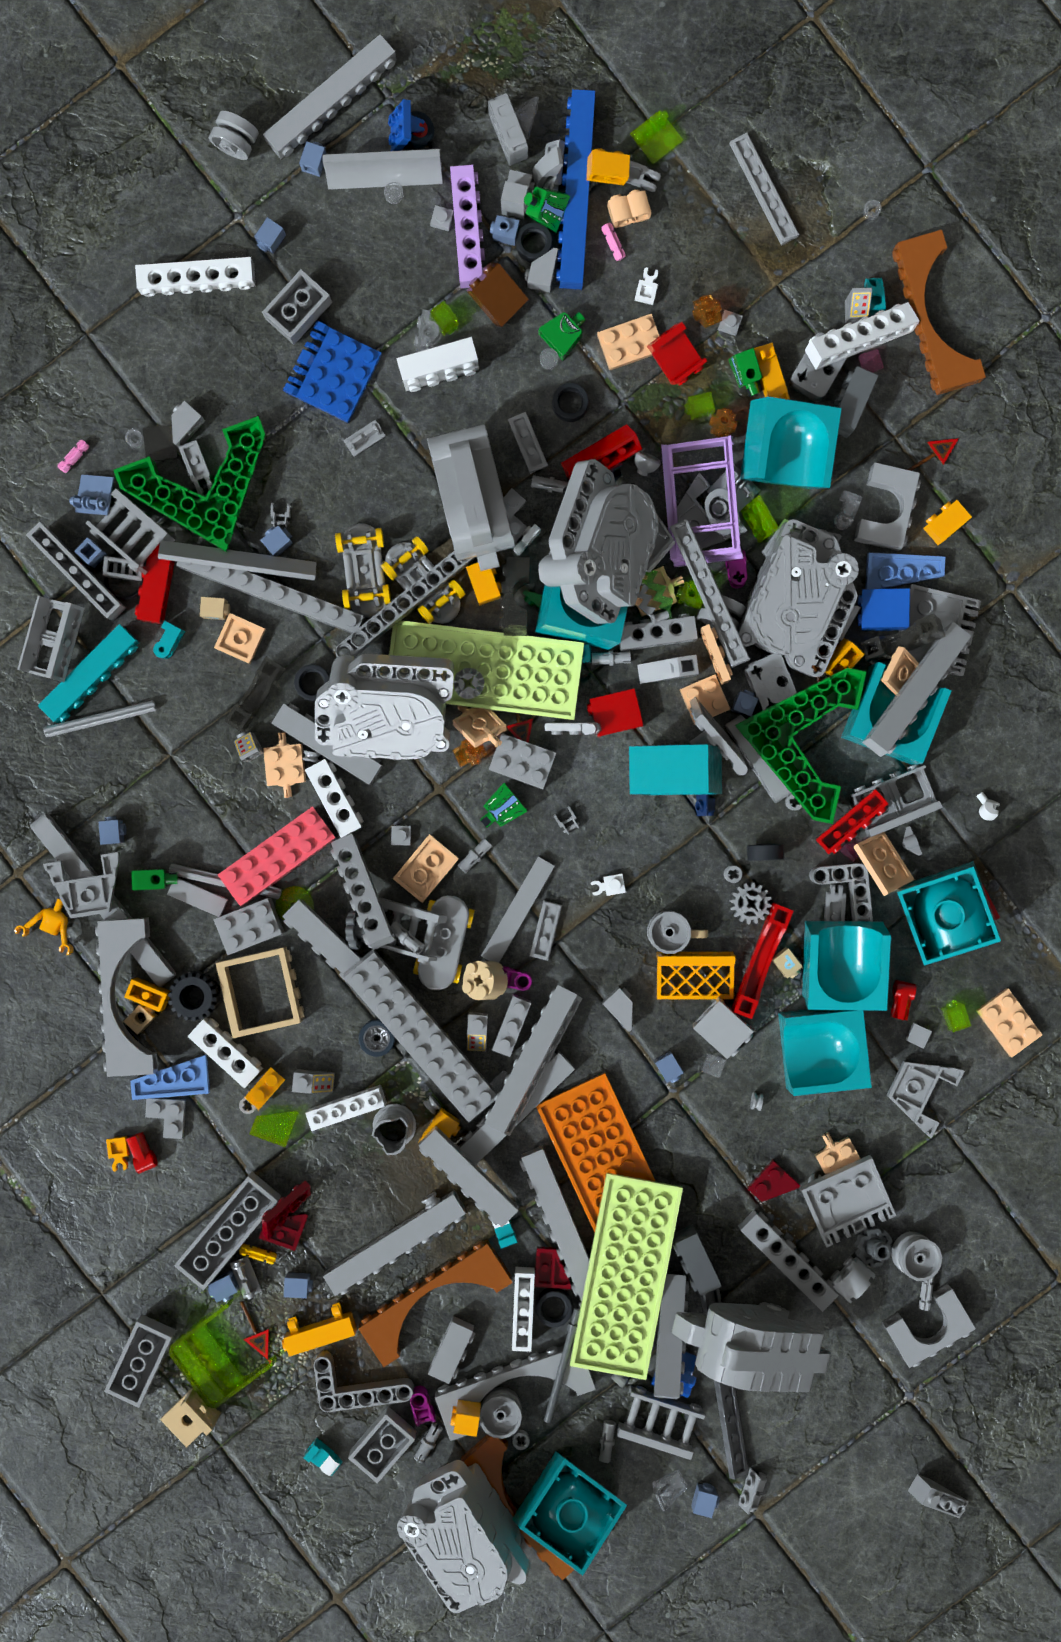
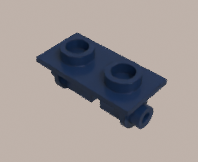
(704, 805)

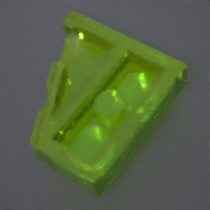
(274, 1127)

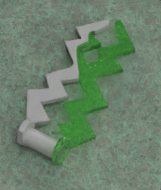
(666, 602)

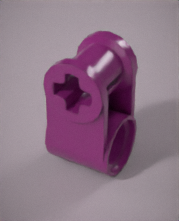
(734, 568)
(513, 976)
(422, 1409)

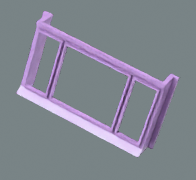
(715, 555)

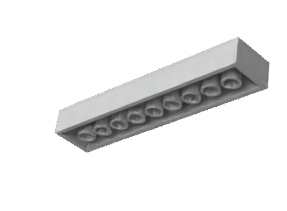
(420, 1035)

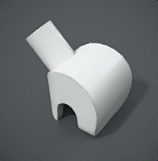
(987, 809)

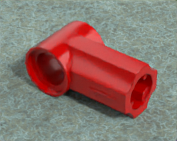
(903, 994)
(143, 1157)

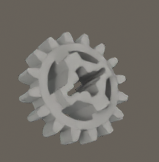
(757, 898)

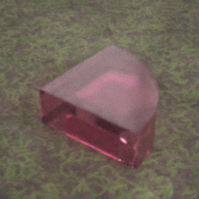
(849, 851)

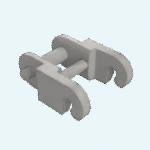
(287, 515)
(561, 824)

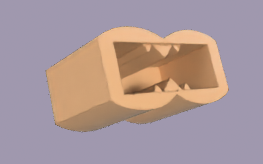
(629, 208)

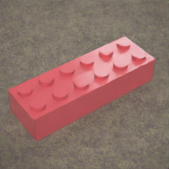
(276, 856)

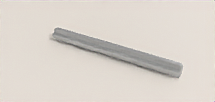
(100, 718)
(212, 878)

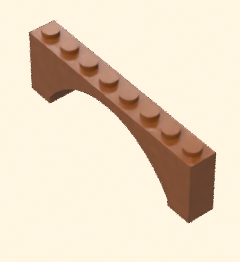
(946, 366)
(477, 1266)
(489, 1455)

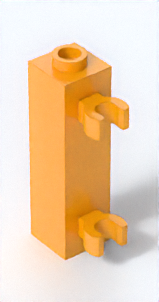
(772, 378)
(319, 1333)

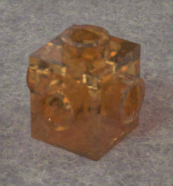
(707, 311)
(720, 429)
(473, 754)

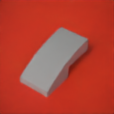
(547, 166)

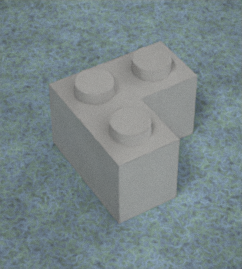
(514, 192)

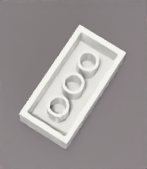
(438, 364)

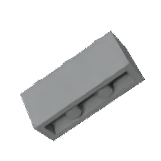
(511, 1025)
(451, 1350)

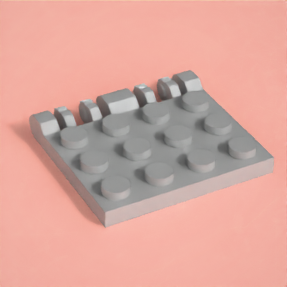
(948, 608)
(718, 736)
(846, 1199)

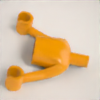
(52, 923)

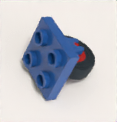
(409, 127)

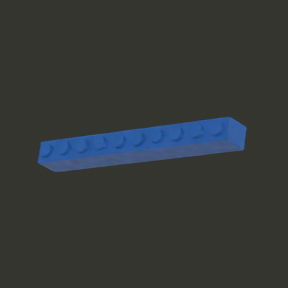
(577, 187)

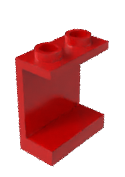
(676, 354)
(615, 712)

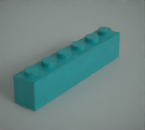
(89, 674)

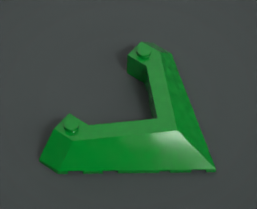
(208, 516)
(773, 732)

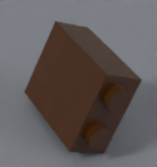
(497, 294)

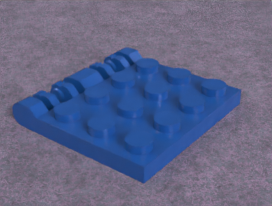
(335, 374)

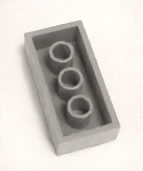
(140, 1361)

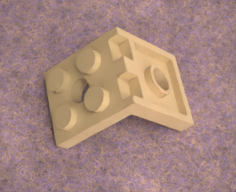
(192, 1405)

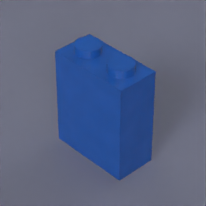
(884, 609)

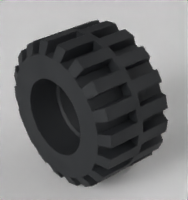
(179, 1002)

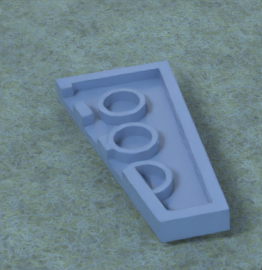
(900, 569)
(178, 1080)

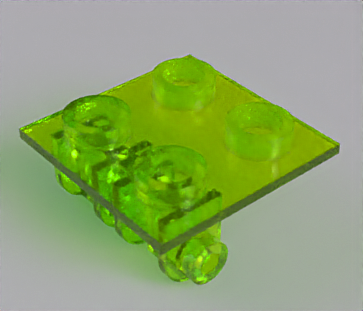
(656, 136)
(759, 519)

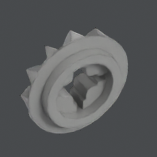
(478, 683)

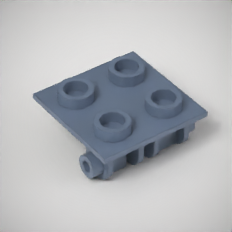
(93, 495)

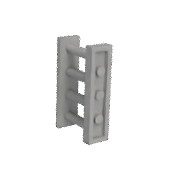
(134, 514)
(416, 915)
(664, 1441)

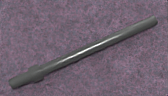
(571, 1329)

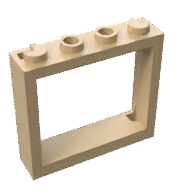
(230, 1000)

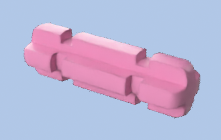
(613, 241)
(73, 456)

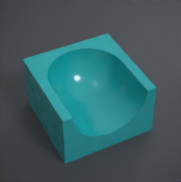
(790, 443)
(564, 622)
(875, 700)
(675, 770)
(949, 913)
(846, 965)
(824, 1051)
(569, 1513)

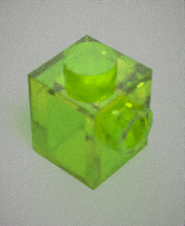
(689, 595)

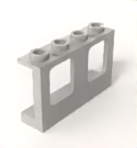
(62, 641)
(898, 811)

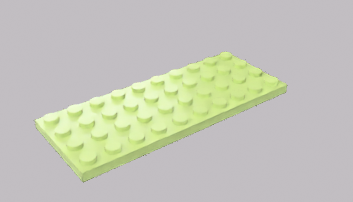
(518, 671)
(626, 1276)

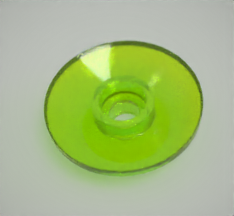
(290, 895)

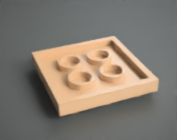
(716, 654)

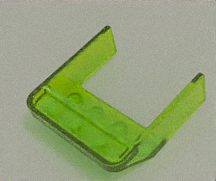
(208, 1365)

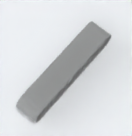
(767, 777)

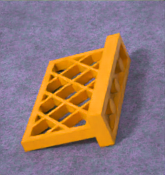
(695, 959)

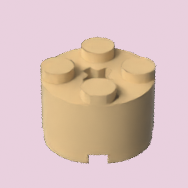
(484, 980)

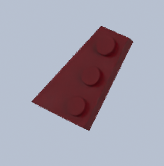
(286, 1204)

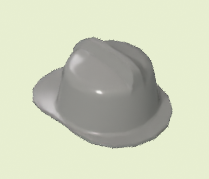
(718, 509)

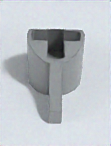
(910, 842)

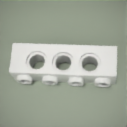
(316, 774)
(215, 1051)
(345, 1107)
(523, 1309)

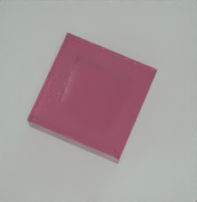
(871, 361)

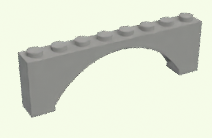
(123, 1052)
(536, 1364)

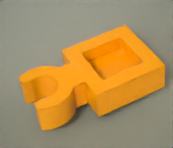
(118, 1149)

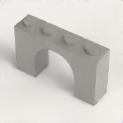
(903, 485)
(955, 1325)

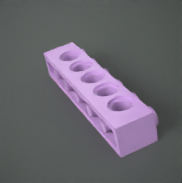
(461, 177)

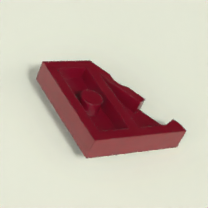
(772, 1182)
(289, 1233)
(550, 1270)

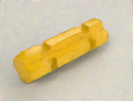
(257, 1253)

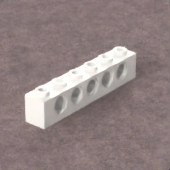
(205, 268)
(861, 335)

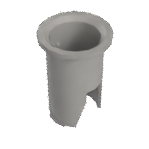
(388, 1114)

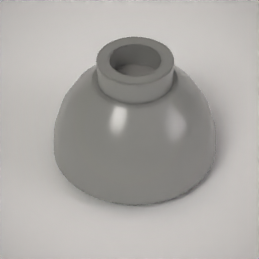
(646, 463)

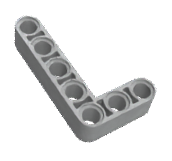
(853, 883)
(355, 1391)

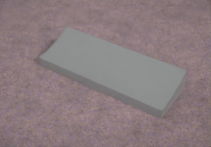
(382, 168)

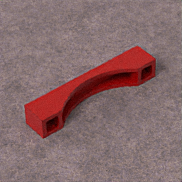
(758, 966)

